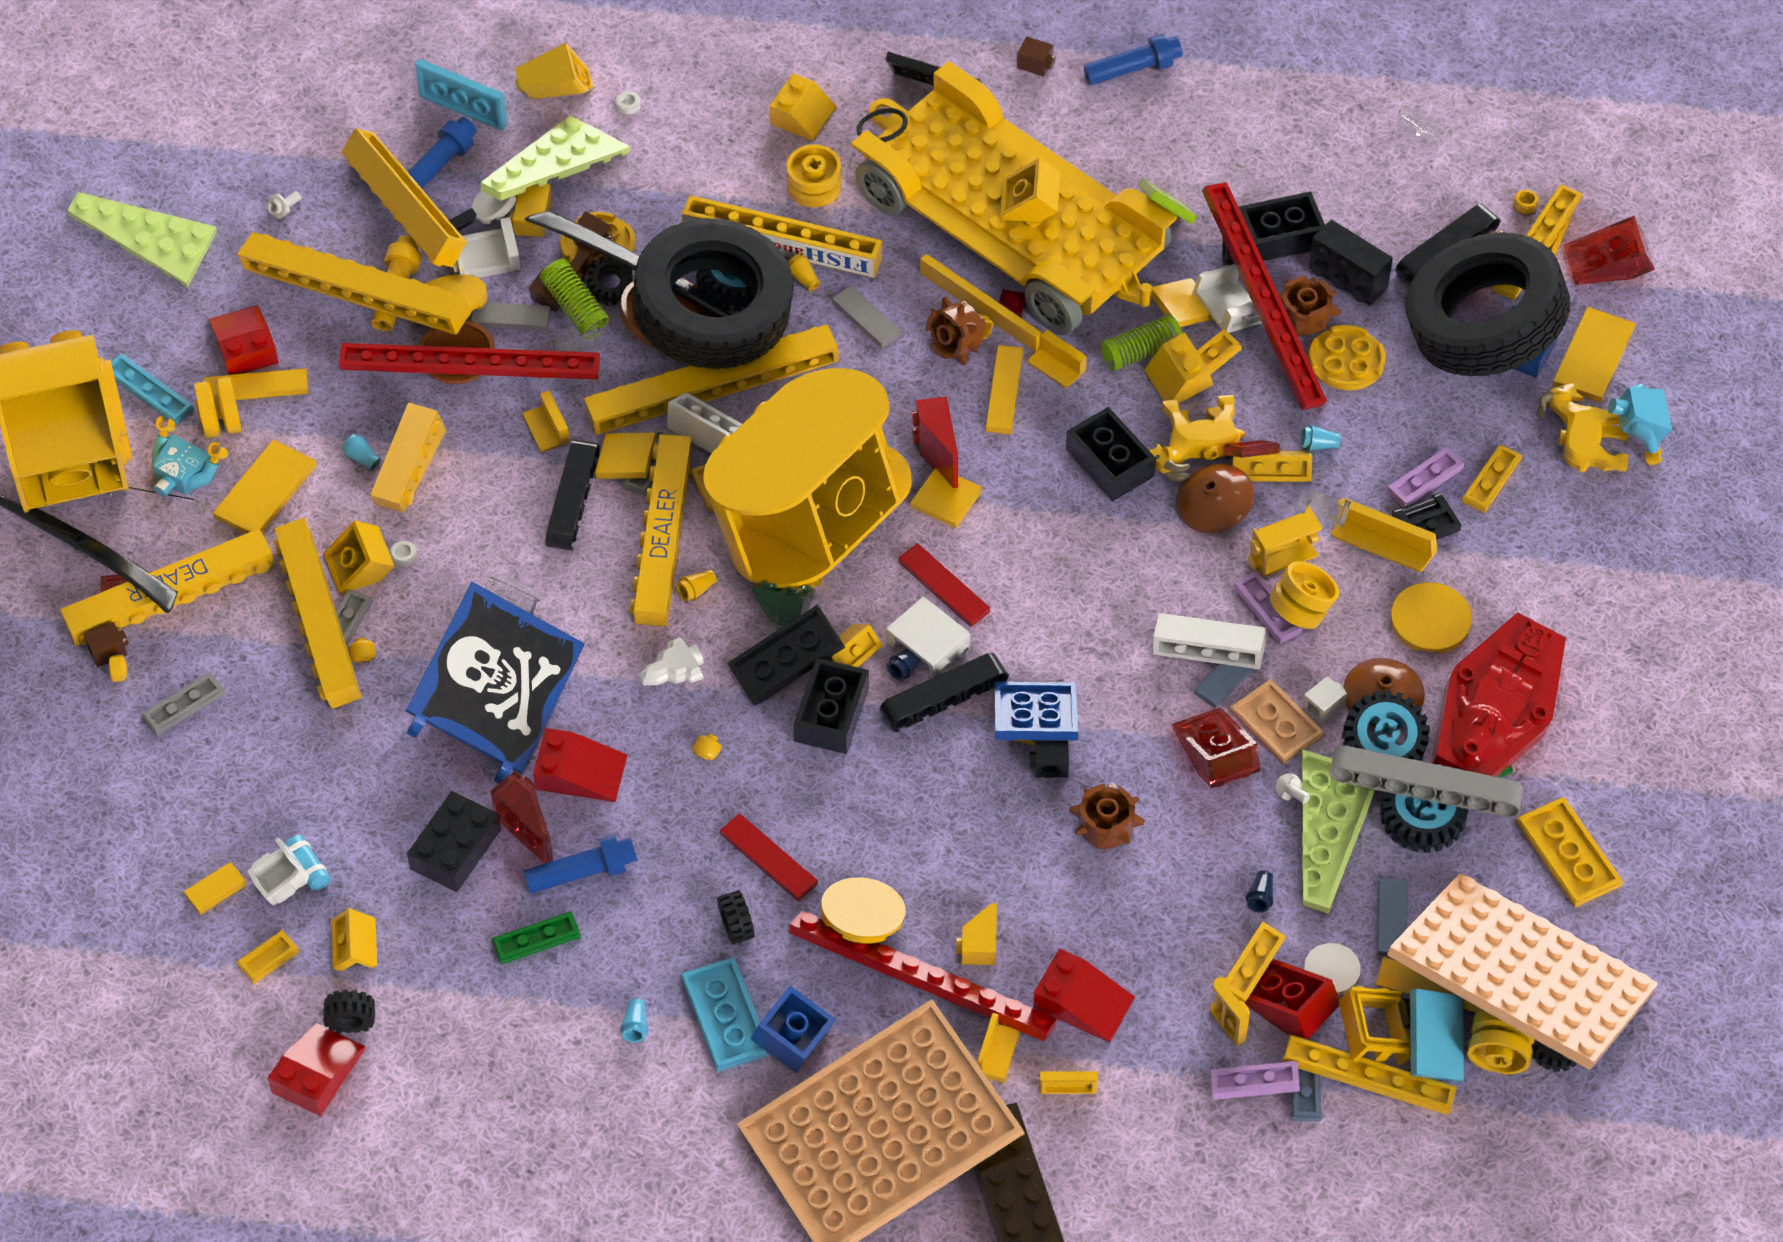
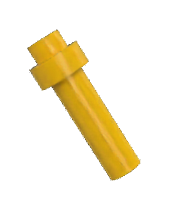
(403, 260)

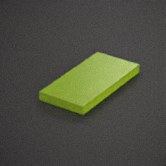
(1167, 201)

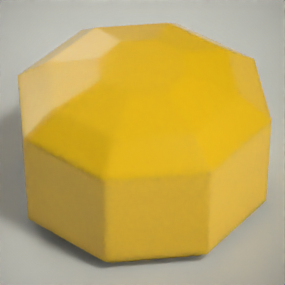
(1526, 201)
(118, 668)

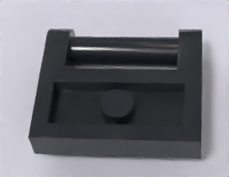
(1441, 521)

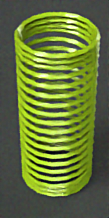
(589, 316)
(1112, 352)

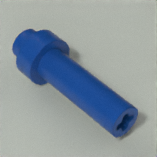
(1158, 53)
(453, 140)
(610, 856)

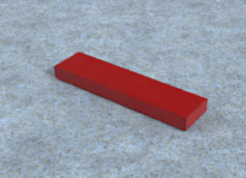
(944, 585)
(769, 857)

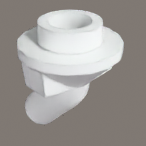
(281, 205)
(1290, 787)

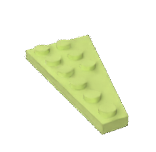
(557, 154)
(155, 237)
(1329, 829)

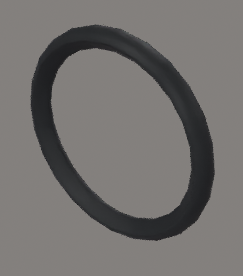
(884, 111)

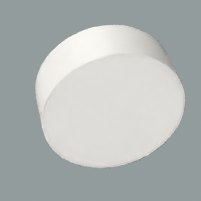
(628, 102)
(403, 553)

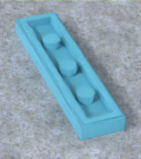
(150, 390)

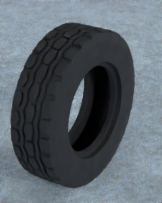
(704, 339)
(1498, 343)

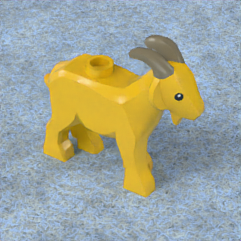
(1584, 430)
(1197, 437)

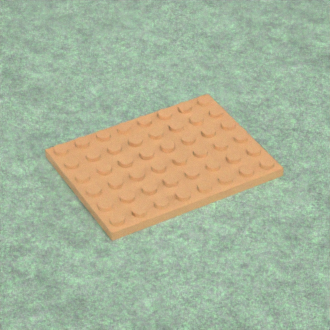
(1523, 970)
(880, 1128)

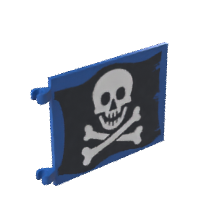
(494, 679)

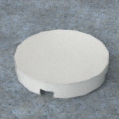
(489, 208)
(1335, 963)

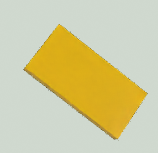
(1594, 353)
(265, 488)
(1569, 851)

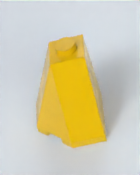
(554, 74)

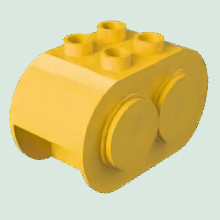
(61, 420)
(806, 477)

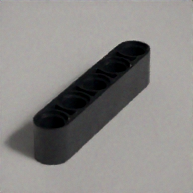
(1474, 222)
(571, 494)
(942, 691)

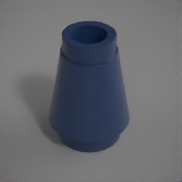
(902, 664)
(1261, 892)

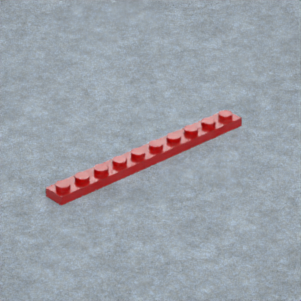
(1264, 296)
(469, 361)
(926, 977)

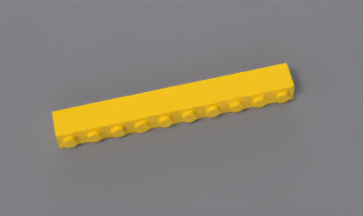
(354, 282)
(651, 395)

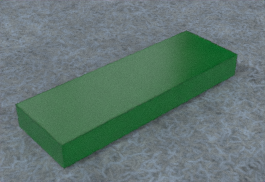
(536, 937)

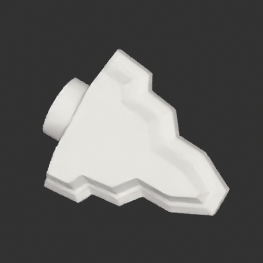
(674, 664)

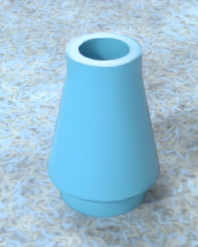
(1317, 438)
(360, 451)
(634, 1024)

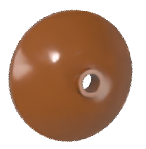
(470, 335)
(1216, 508)
(1370, 674)

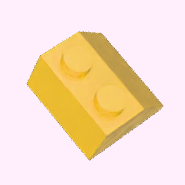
(801, 107)
(1030, 193)
(1178, 370)
(358, 557)

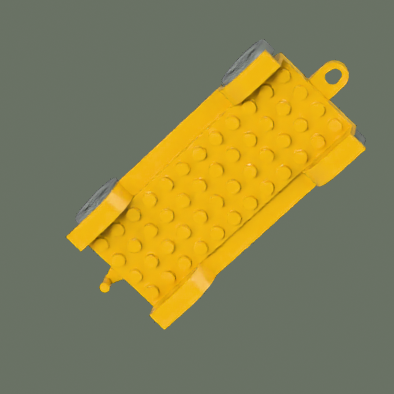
(953, 173)

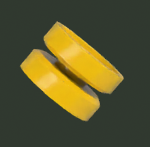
(814, 175)
(218, 407)
(1304, 595)
(1498, 1045)

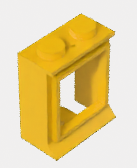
(1284, 542)
(1356, 1027)

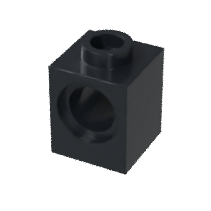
(1050, 759)

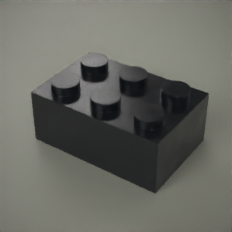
(1283, 224)
(1350, 262)
(1110, 453)
(831, 705)
(454, 841)

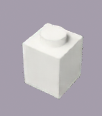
(1324, 700)

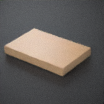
(1277, 721)

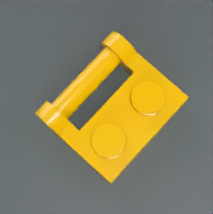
(1229, 1012)

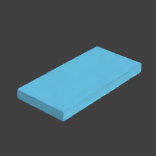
(461, 94)
(724, 1013)

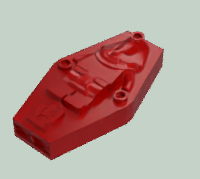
(1500, 698)

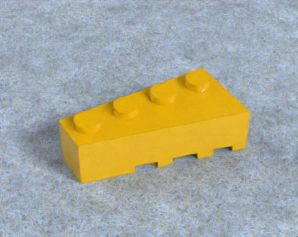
(408, 457)

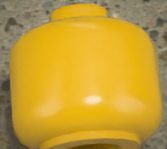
(362, 650)
(706, 747)

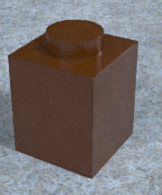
(1035, 56)
(105, 643)

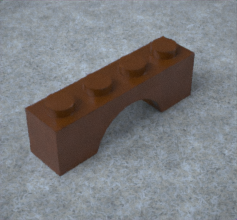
(580, 264)

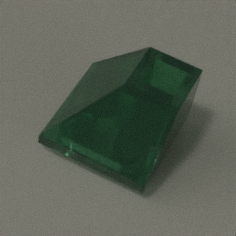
(783, 604)

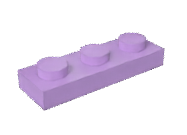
(1425, 477)
(1257, 596)
(1255, 1080)

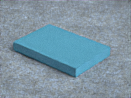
(1436, 1035)

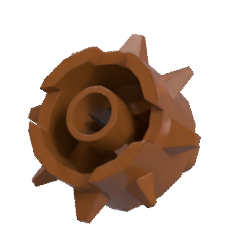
(1308, 304)
(955, 330)
(1106, 816)

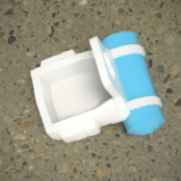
(288, 869)

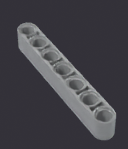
(1426, 781)

